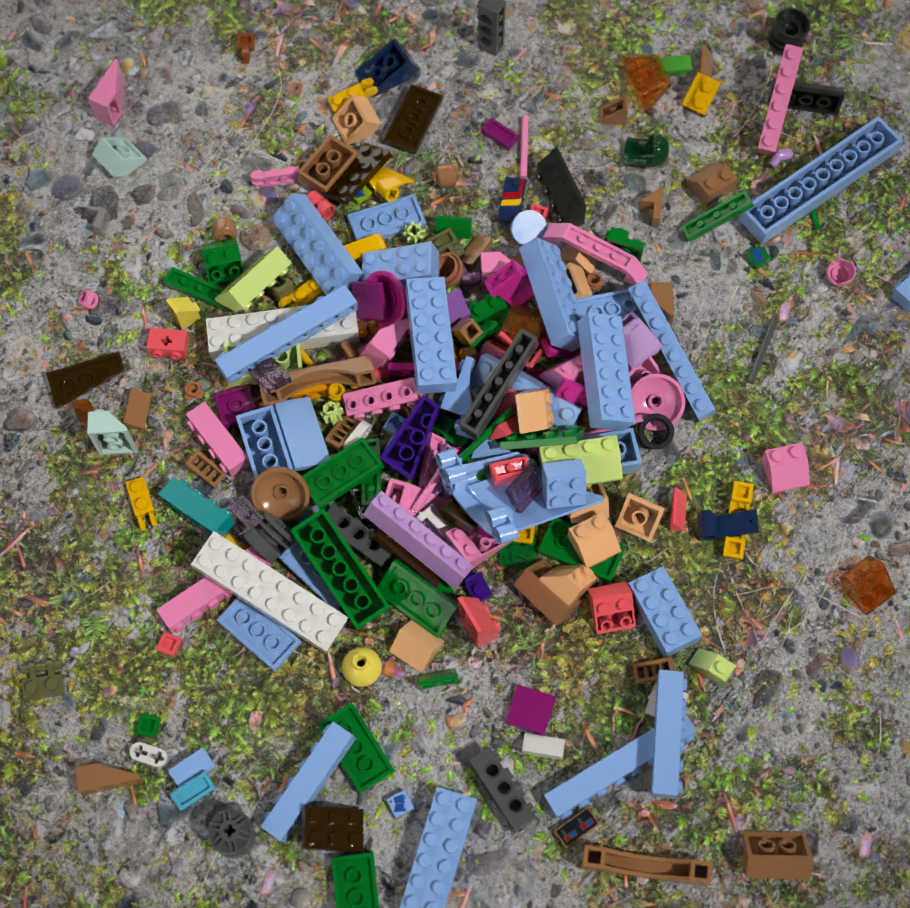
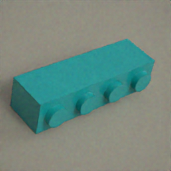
(196, 508)

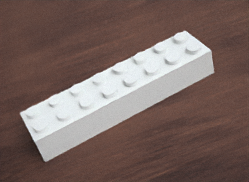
(243, 326)
(269, 592)

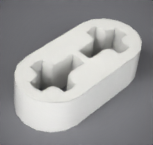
(360, 431)
(147, 760)

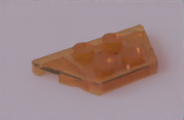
(647, 78)

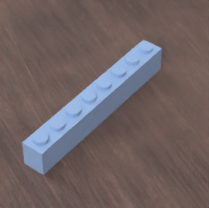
(287, 333)
(672, 351)
(606, 773)

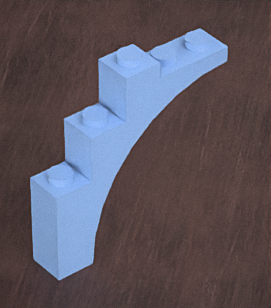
(460, 402)

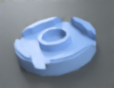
(528, 226)

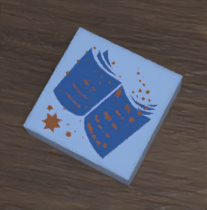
(394, 423)
(400, 804)

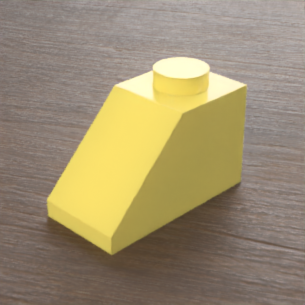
(183, 311)

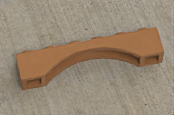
(352, 371)
(648, 867)

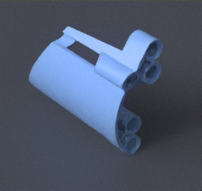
(489, 504)

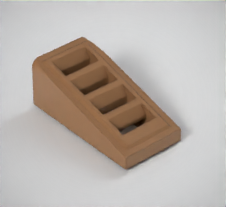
(329, 440)
(195, 470)
(653, 663)

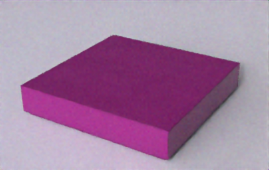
(370, 300)
(232, 398)
(530, 710)

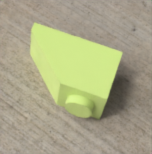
(712, 666)

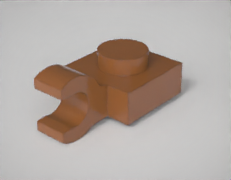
(245, 44)

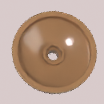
(285, 505)

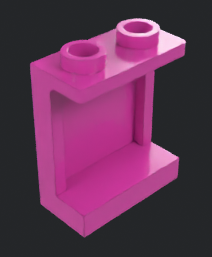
(511, 284)

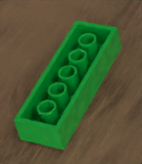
(340, 569)

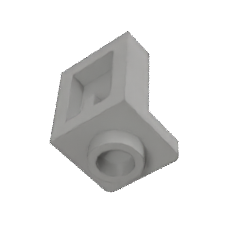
(100, 220)

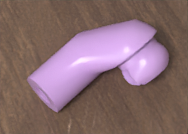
(781, 154)
(472, 278)

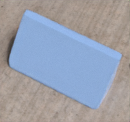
(191, 767)

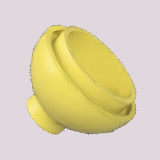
(363, 675)

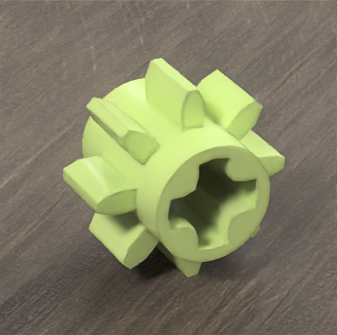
(414, 238)
(332, 412)

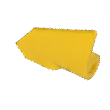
(387, 182)

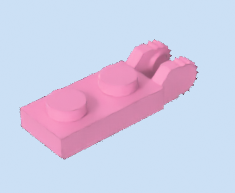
(275, 176)

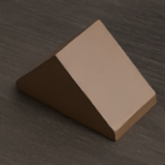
(614, 112)

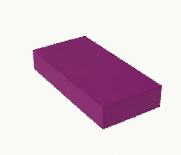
(500, 134)

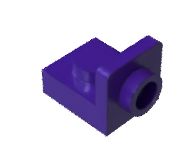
(477, 586)

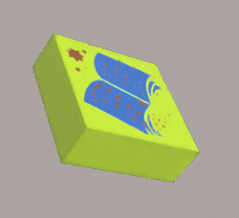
(363, 195)

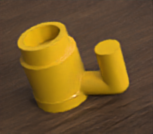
(336, 392)

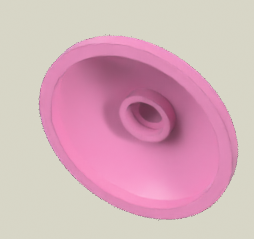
(669, 394)

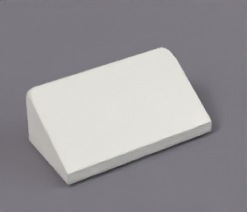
(543, 746)

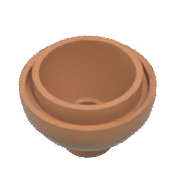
(451, 268)

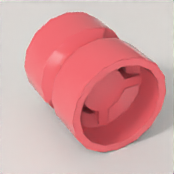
(323, 206)

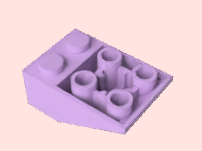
(639, 340)

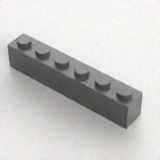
(499, 384)

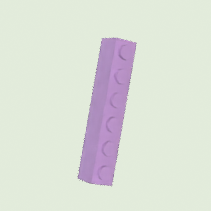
(418, 540)

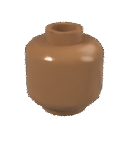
(446, 175)
(224, 229)

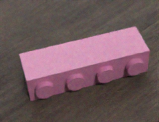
(218, 439)

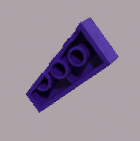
(411, 440)

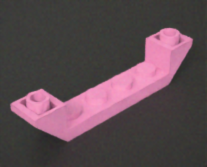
(597, 249)

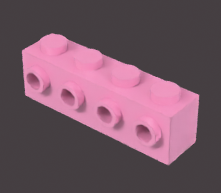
(381, 397)

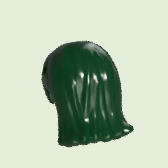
(647, 151)

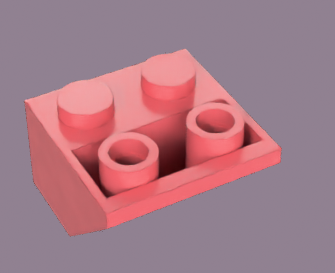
(612, 607)

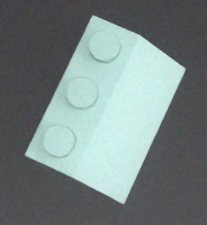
(109, 434)

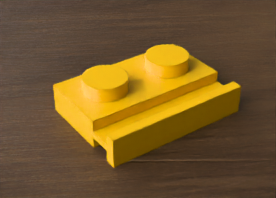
(701, 93)

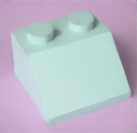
(118, 156)

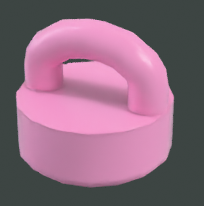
(86, 299)

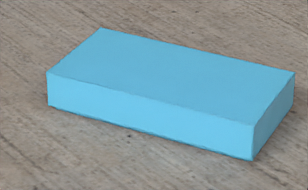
(192, 790)

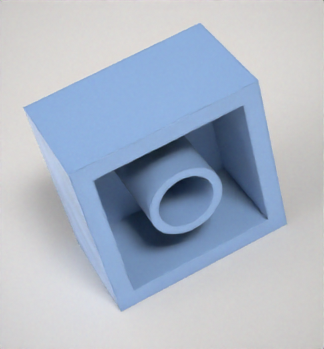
(564, 483)

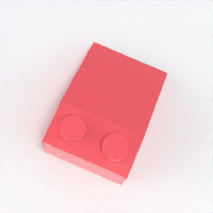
(477, 620)

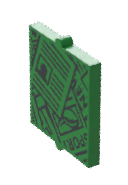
(517, 555)

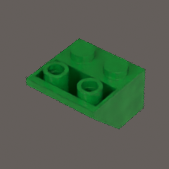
(222, 260)

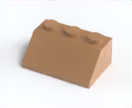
(326, 165)
(541, 596)
(776, 855)

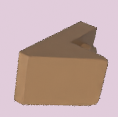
(653, 204)

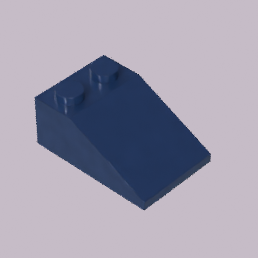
(389, 67)

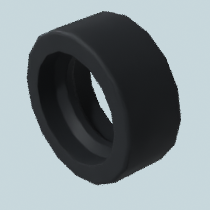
(669, 436)

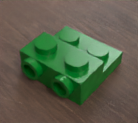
(619, 238)
(489, 310)

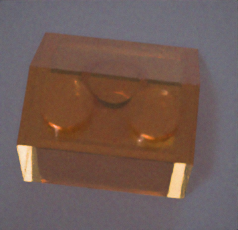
(524, 318)

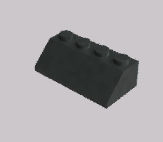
(813, 97)
(561, 189)

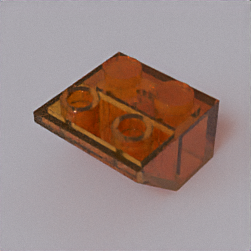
(868, 584)

